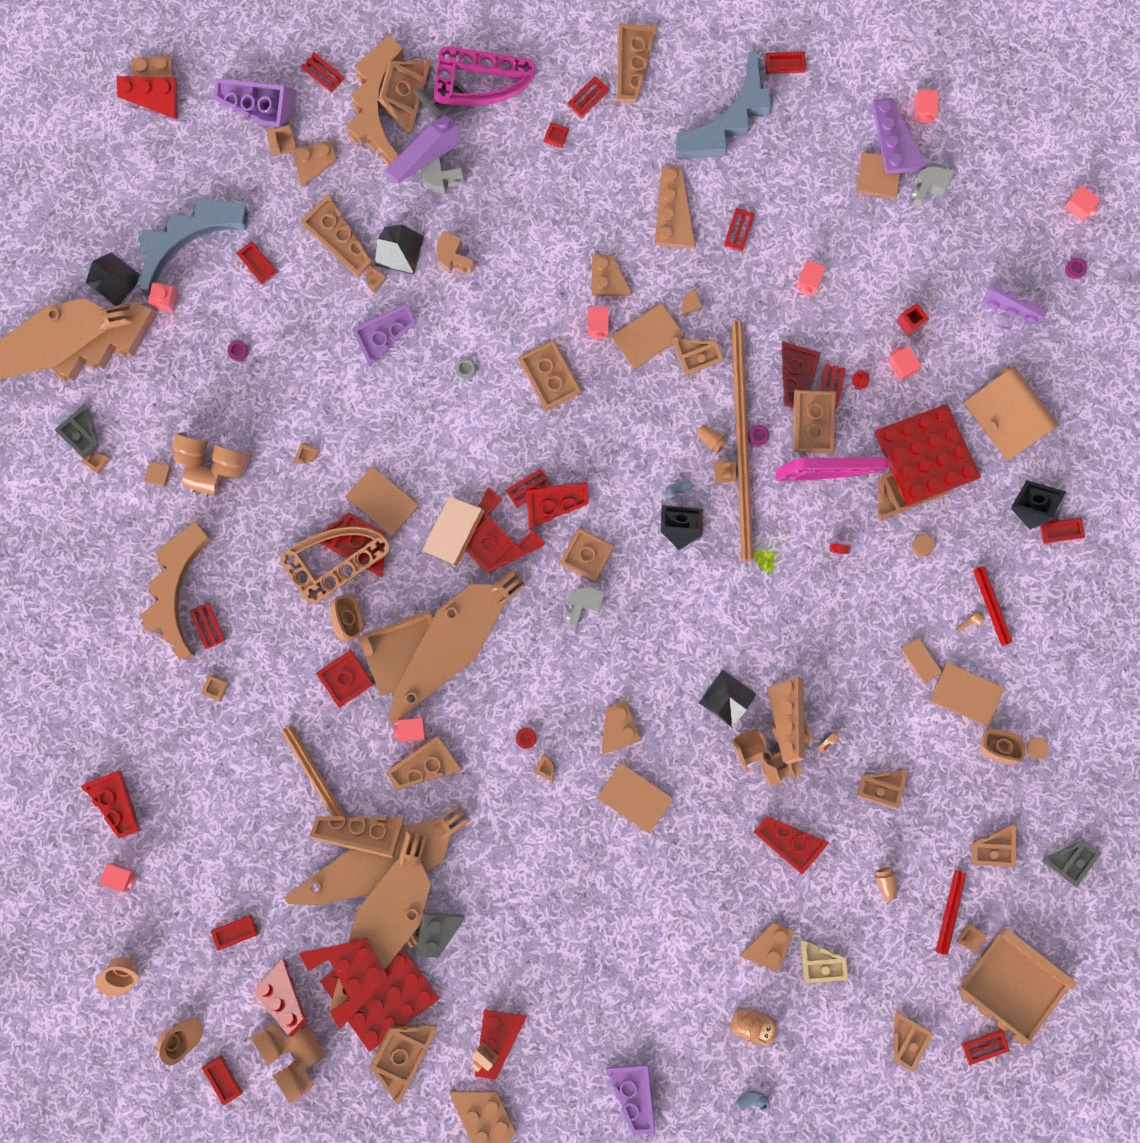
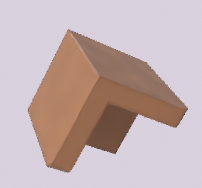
(281, 140)

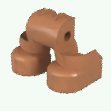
(203, 477)
(752, 747)
(304, 1050)

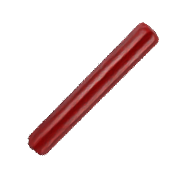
(992, 605)
(951, 912)

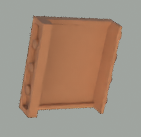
(1015, 986)

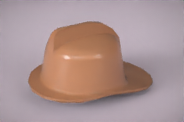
(118, 977)
(179, 1040)

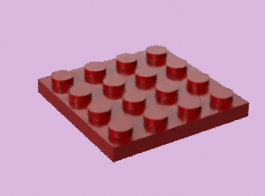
(927, 455)
(394, 1002)

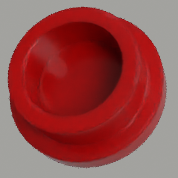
(860, 379)

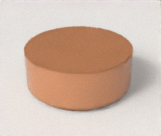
(923, 545)
(1037, 748)

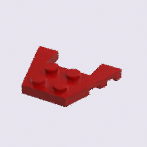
(491, 546)
(356, 969)

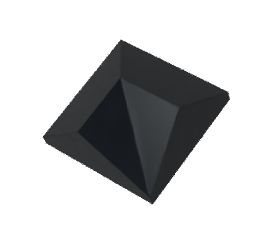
(398, 248)
(112, 278)
(1038, 504)
(681, 524)
(727, 698)

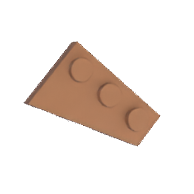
(425, 764)

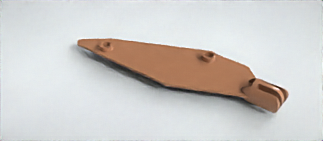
(56, 335)
(452, 641)
(359, 872)
(392, 908)

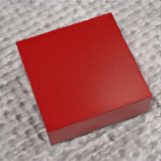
(556, 135)

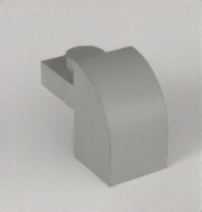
(436, 179)
(930, 180)
(583, 599)

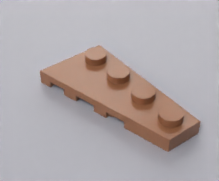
(633, 51)
(673, 215)
(333, 232)
(788, 715)

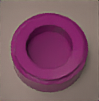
(1076, 268)
(238, 350)
(758, 435)

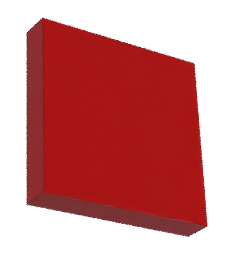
(345, 678)

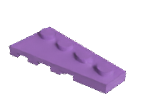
(895, 140)

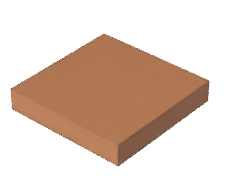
(873, 179)
(587, 555)

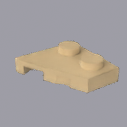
(821, 964)

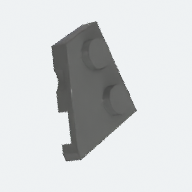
(436, 933)

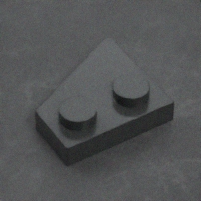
(439, 110)
(79, 432)
(1073, 861)

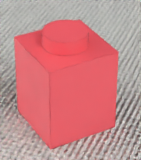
(925, 105)
(1082, 203)
(810, 277)
(163, 297)
(597, 322)
(904, 362)
(410, 730)
(118, 877)

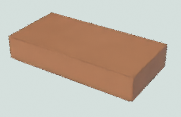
(921, 661)

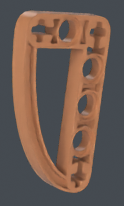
(341, 579)

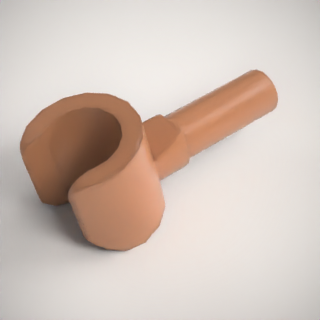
(975, 618)

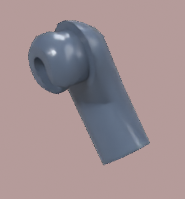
(671, 491)
(754, 1098)

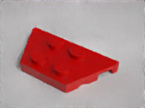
(350, 544)

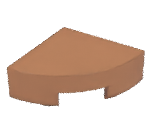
(374, 278)
(690, 303)
(306, 454)
(96, 462)
(831, 739)
(545, 768)

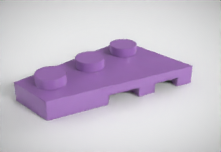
(1014, 307)
(382, 332)
(635, 1095)

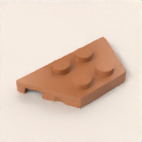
(399, 88)
(891, 499)
(401, 1056)
(483, 1116)

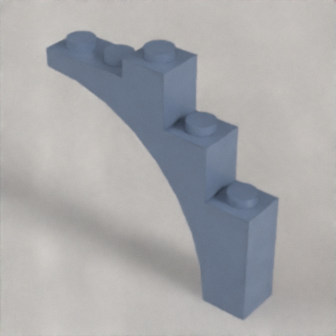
(714, 137)
(180, 230)

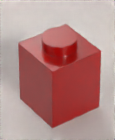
(912, 319)

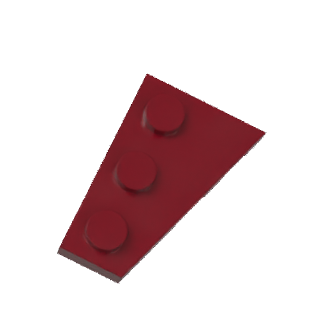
(797, 370)

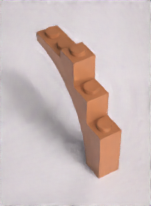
(371, 73)
(121, 339)
(166, 587)

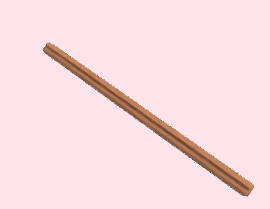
(742, 441)
(321, 786)

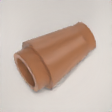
(712, 438)
(887, 882)

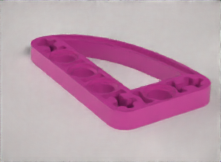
(476, 66)
(829, 468)

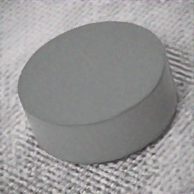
(465, 369)

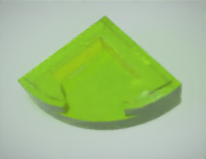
(764, 560)

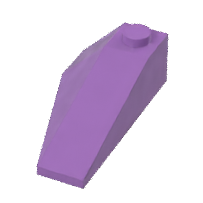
(259, 101)
(425, 148)

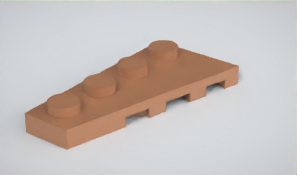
(360, 833)

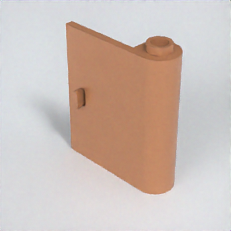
(1011, 413)
(392, 648)

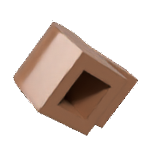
(448, 254)

